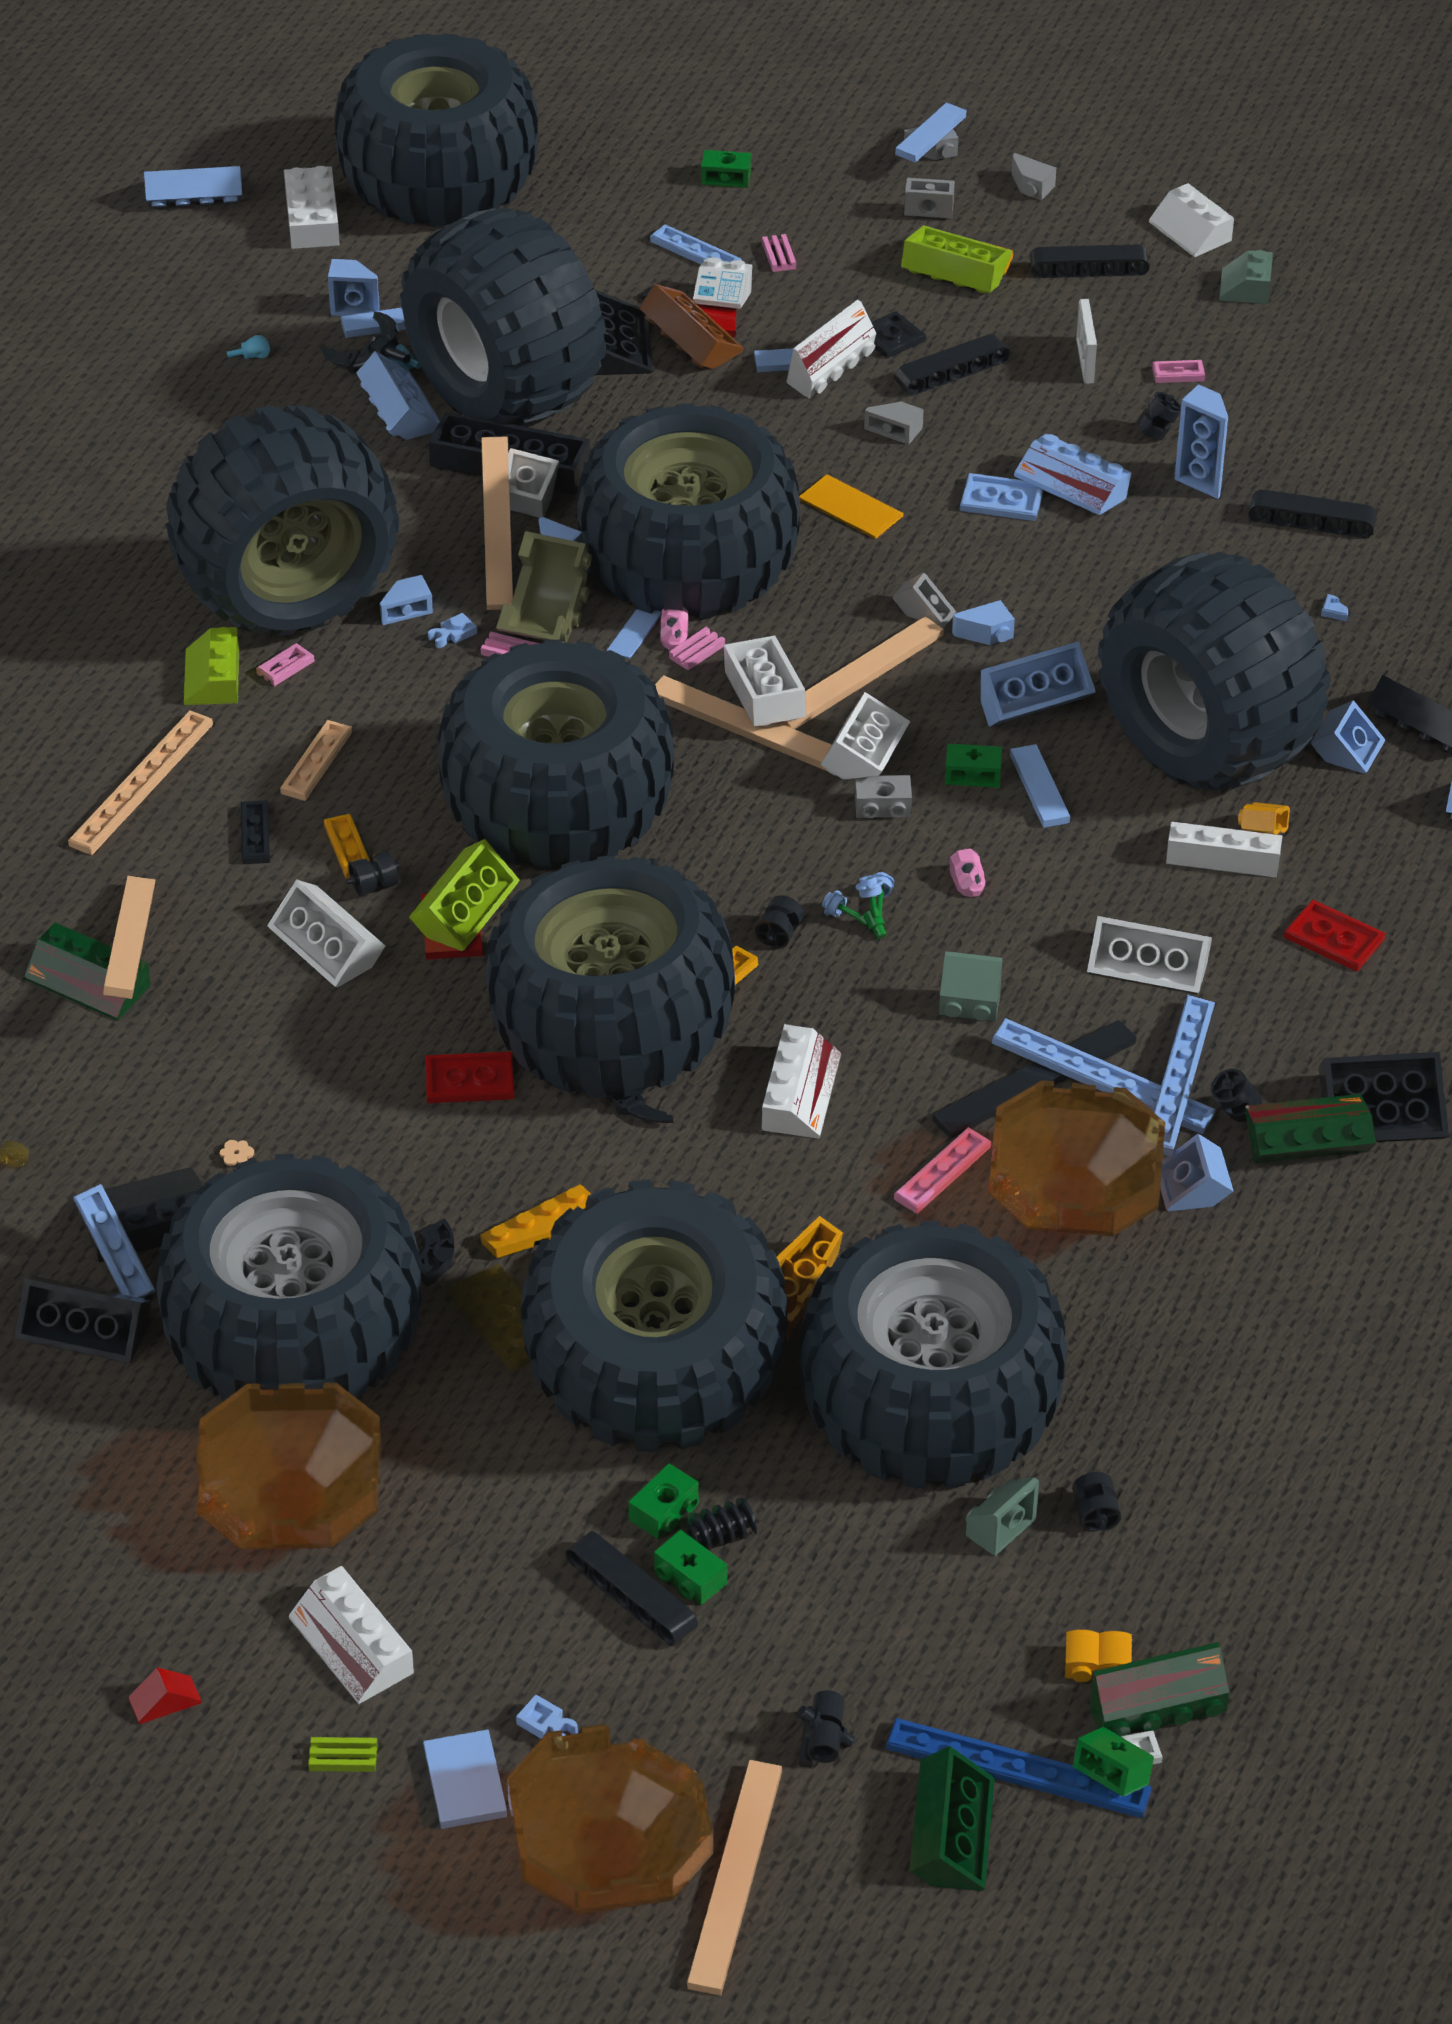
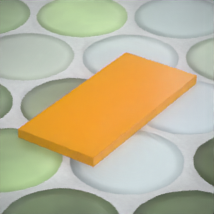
(851, 506)

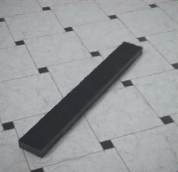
(983, 1103)

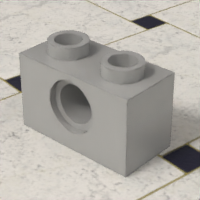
(929, 198)
(883, 796)

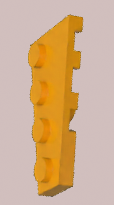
(533, 1224)

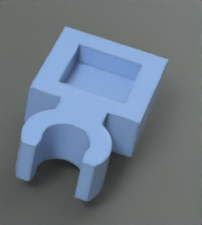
(454, 629)
(543, 1717)

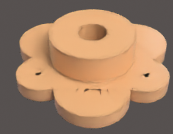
(236, 1152)

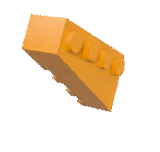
(804, 1263)

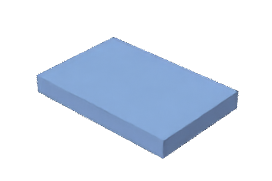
(1001, 497)
(465, 1779)

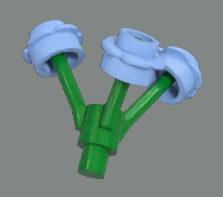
(870, 886)

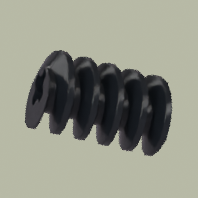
(721, 1522)

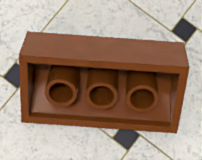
(689, 327)

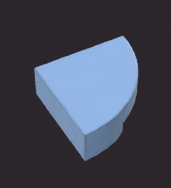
(1334, 609)

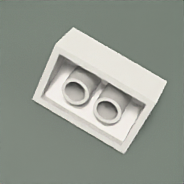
(1193, 220)

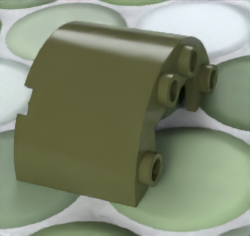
(548, 589)

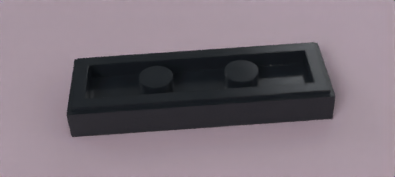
(255, 832)

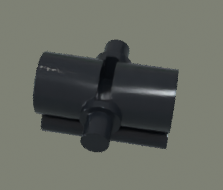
(823, 1729)

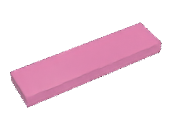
(942, 1170)

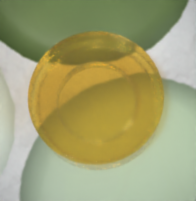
(14, 1154)

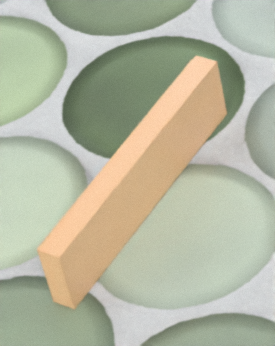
(316, 760)

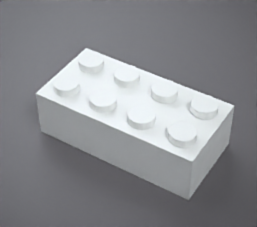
(311, 207)
(764, 681)

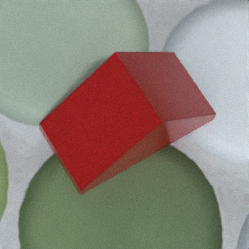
(163, 1694)

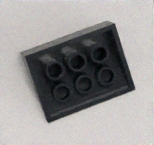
(625, 338)
(1399, 1090)
(149, 1205)

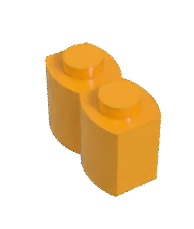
(1264, 818)
(1095, 1651)

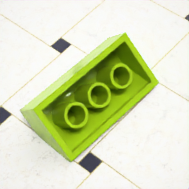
(955, 259)
(465, 897)

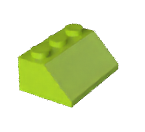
(212, 668)

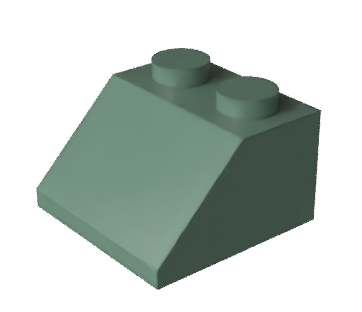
(1247, 278)
(970, 986)
(1003, 1514)

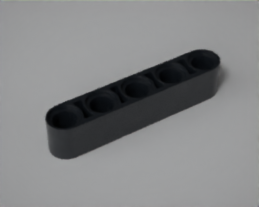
(1089, 260)
(951, 364)
(1312, 513)
(632, 1587)

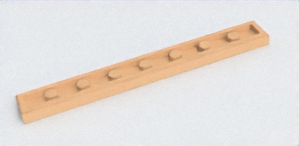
(497, 522)
(867, 668)
(737, 720)
(140, 782)
(129, 937)
(734, 1878)

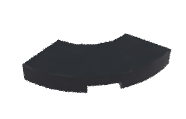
(437, 1251)

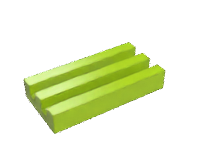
(343, 1749)

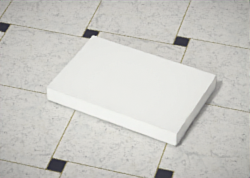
(1086, 341)

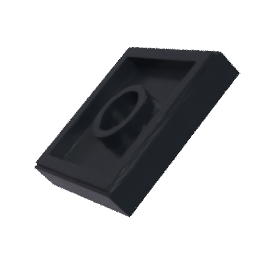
(896, 334)

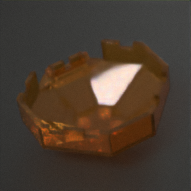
(1076, 1159)
(288, 1466)
(607, 1821)

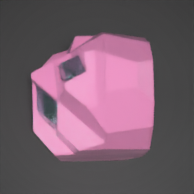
(674, 627)
(967, 872)

